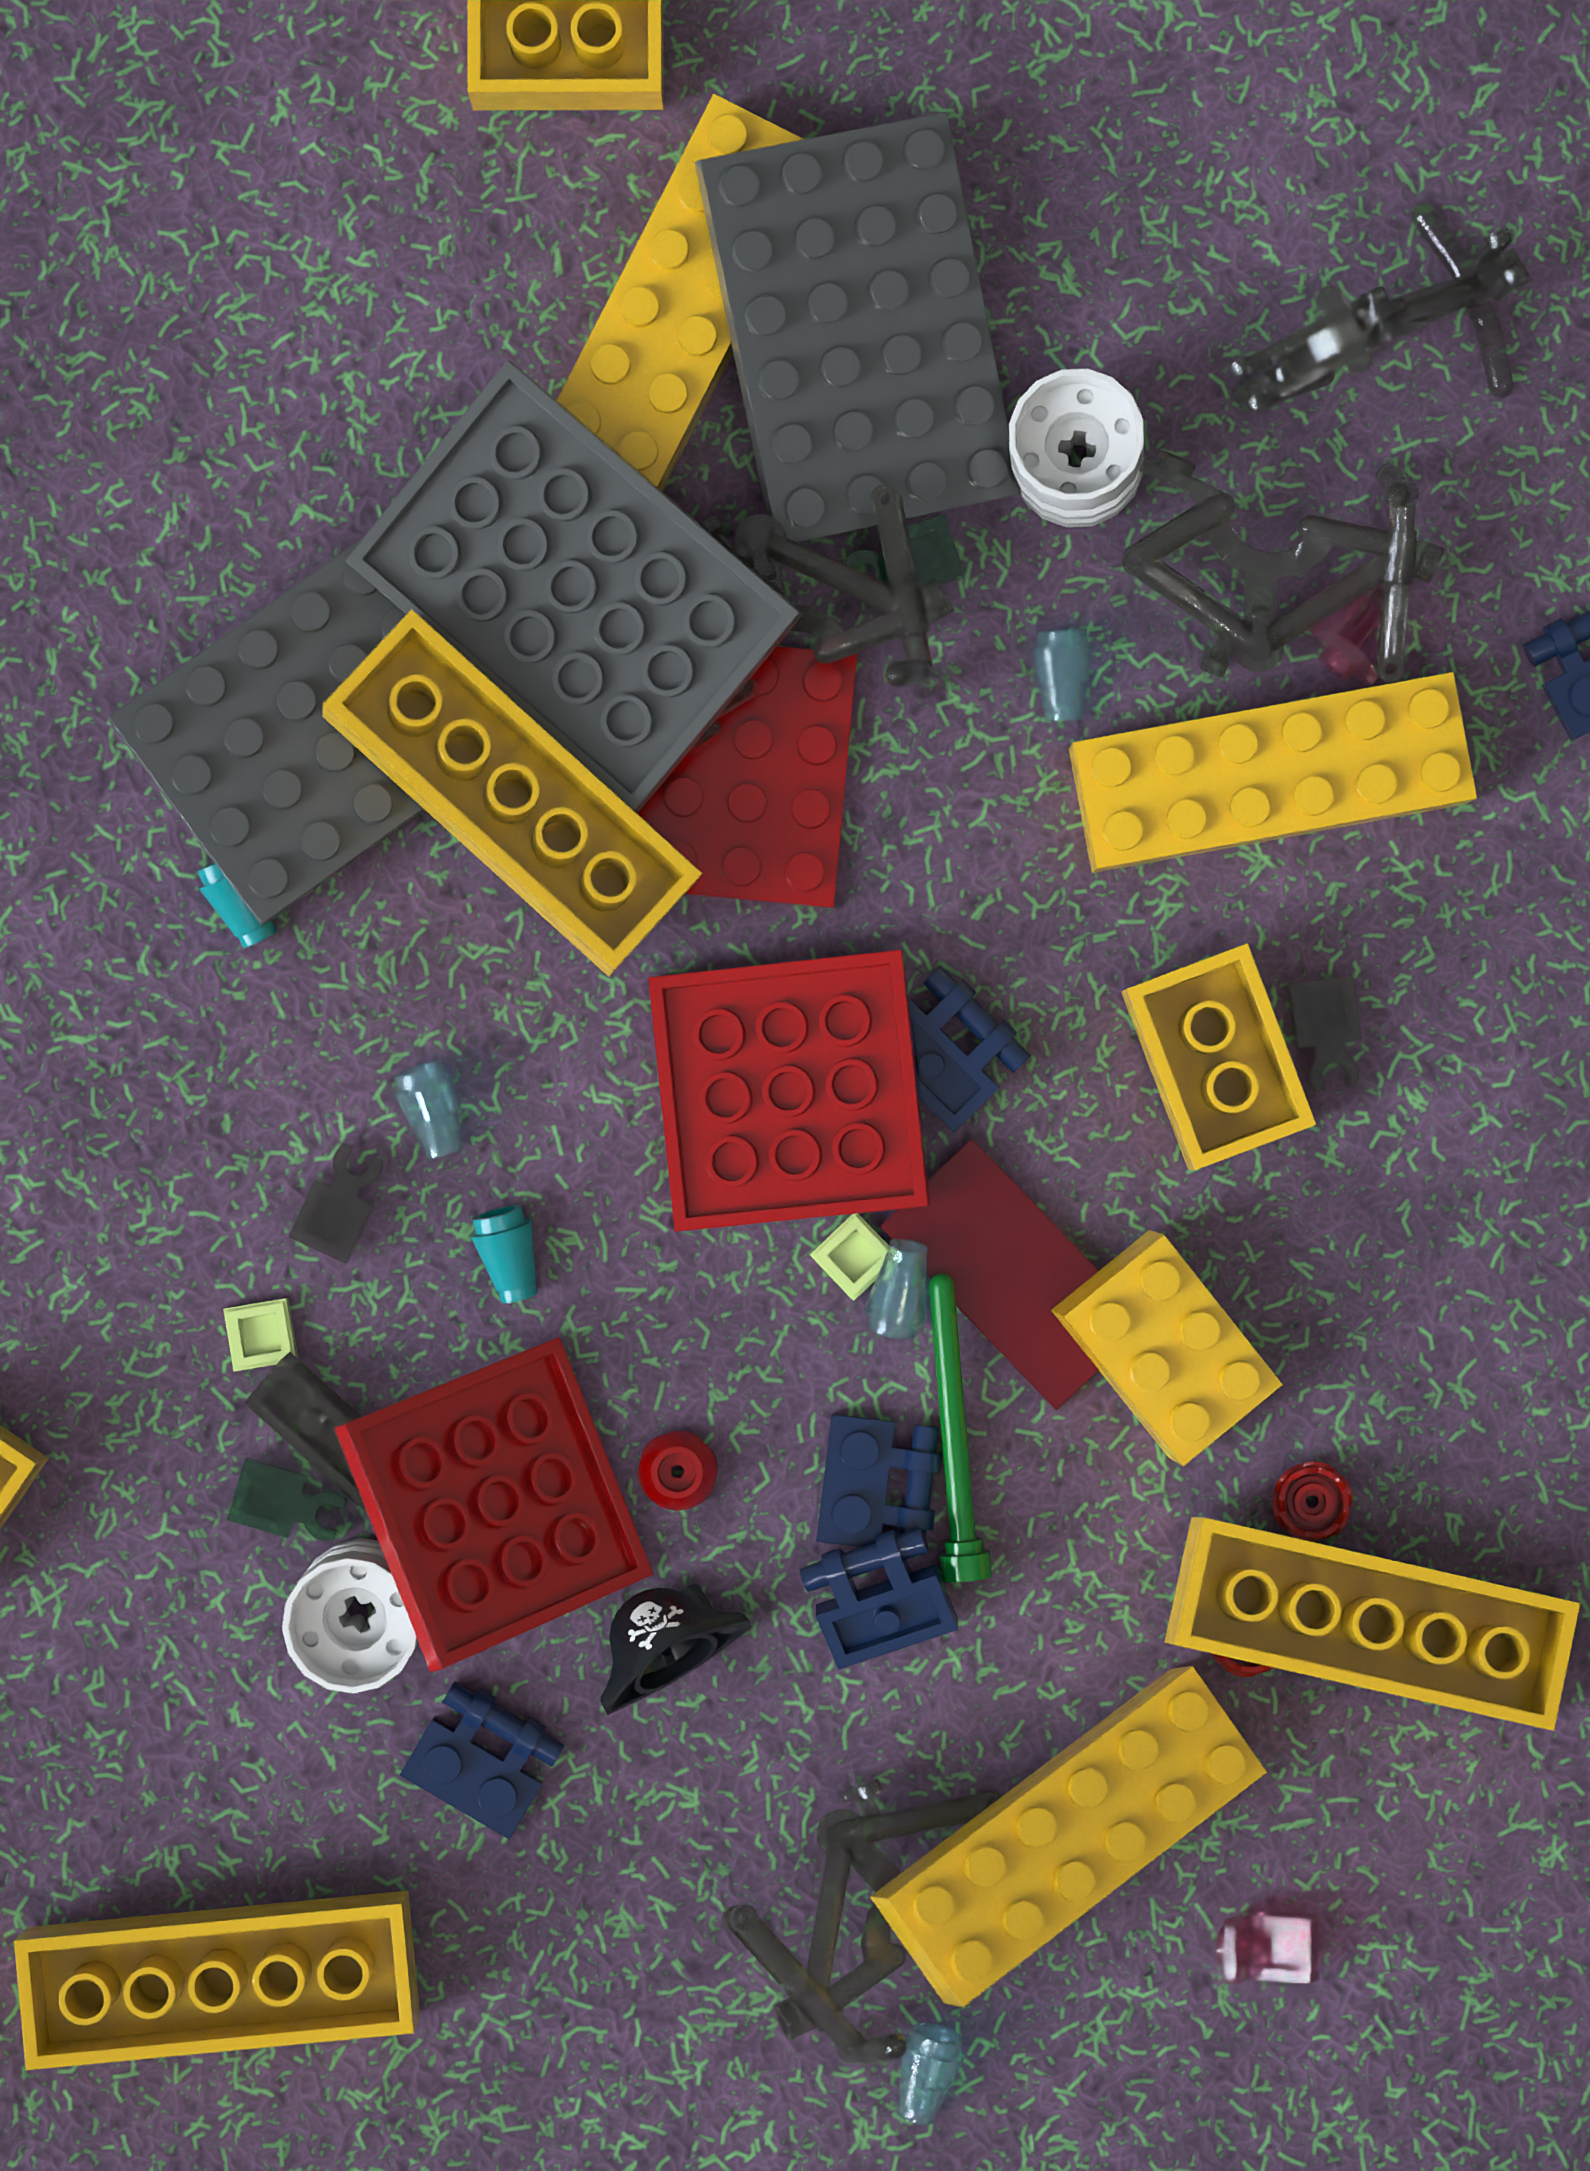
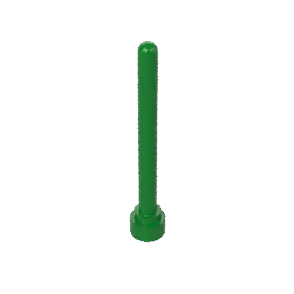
(964, 1552)

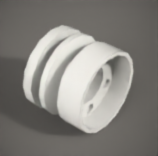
(1071, 411)
(342, 1649)

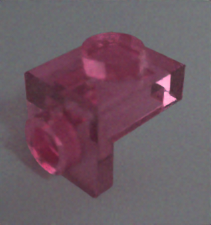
(1345, 633)
(1269, 1947)

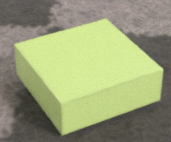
(852, 1255)
(259, 1333)

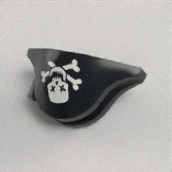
(663, 1638)

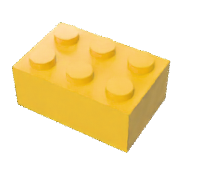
(565, 54)
(1218, 1057)
(1167, 1347)

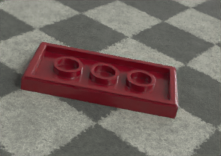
(1005, 1267)

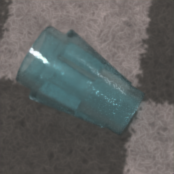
(1062, 671)
(430, 1107)
(900, 1291)
(928, 2071)

